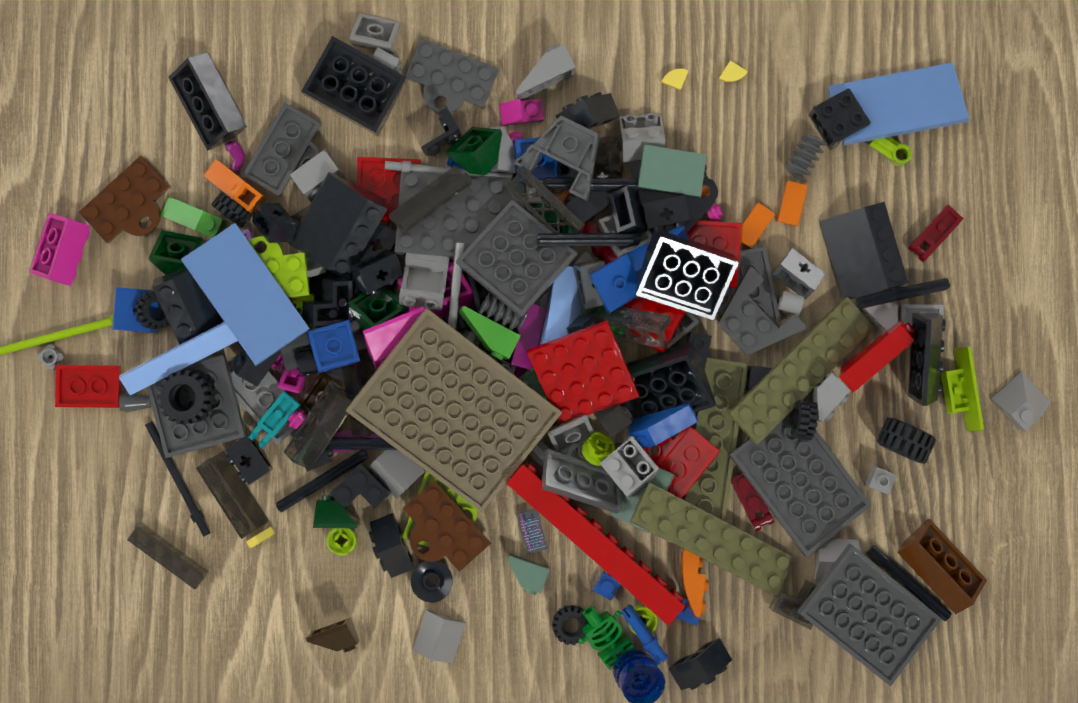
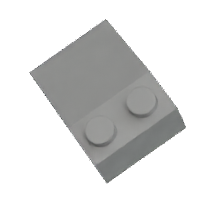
(551, 69)

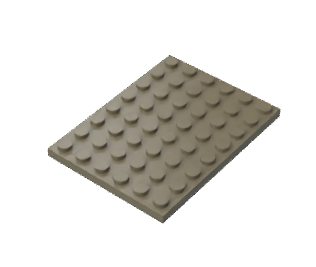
(453, 410)

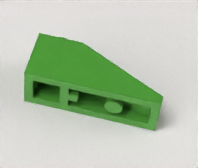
(193, 217)
(492, 335)

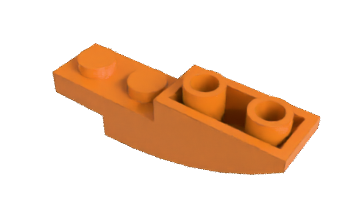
(693, 583)

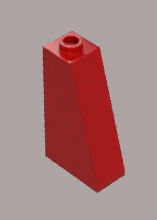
(876, 355)

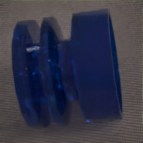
(639, 677)

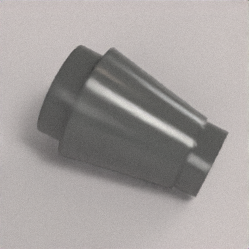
(134, 402)

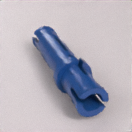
(649, 642)

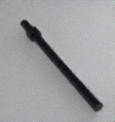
(196, 514)

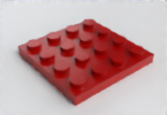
(583, 372)

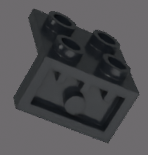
(839, 118)
(450, 136)

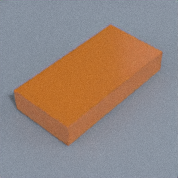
(792, 203)
(755, 224)

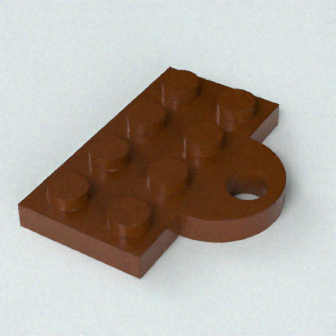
(127, 202)
(444, 528)

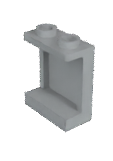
(424, 281)

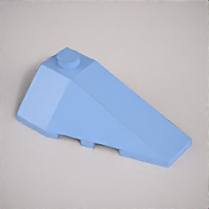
(562, 306)

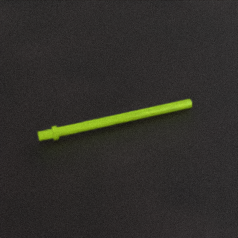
(56, 335)

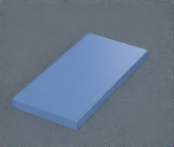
(907, 102)
(245, 294)

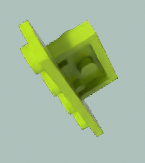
(962, 390)

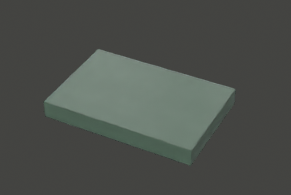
(672, 170)
(661, 479)

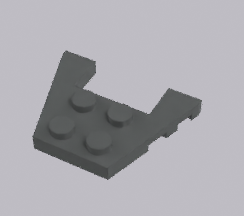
(569, 145)
(749, 324)

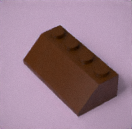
(942, 567)

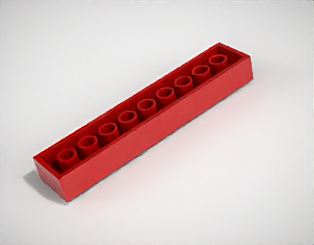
(597, 545)

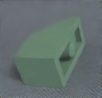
(529, 573)

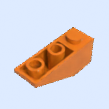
(234, 186)

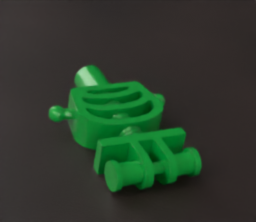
(604, 633)

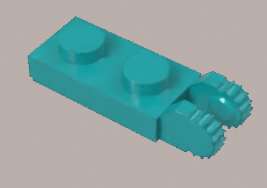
(275, 418)

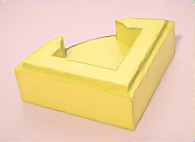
(732, 73)
(675, 78)
(260, 537)

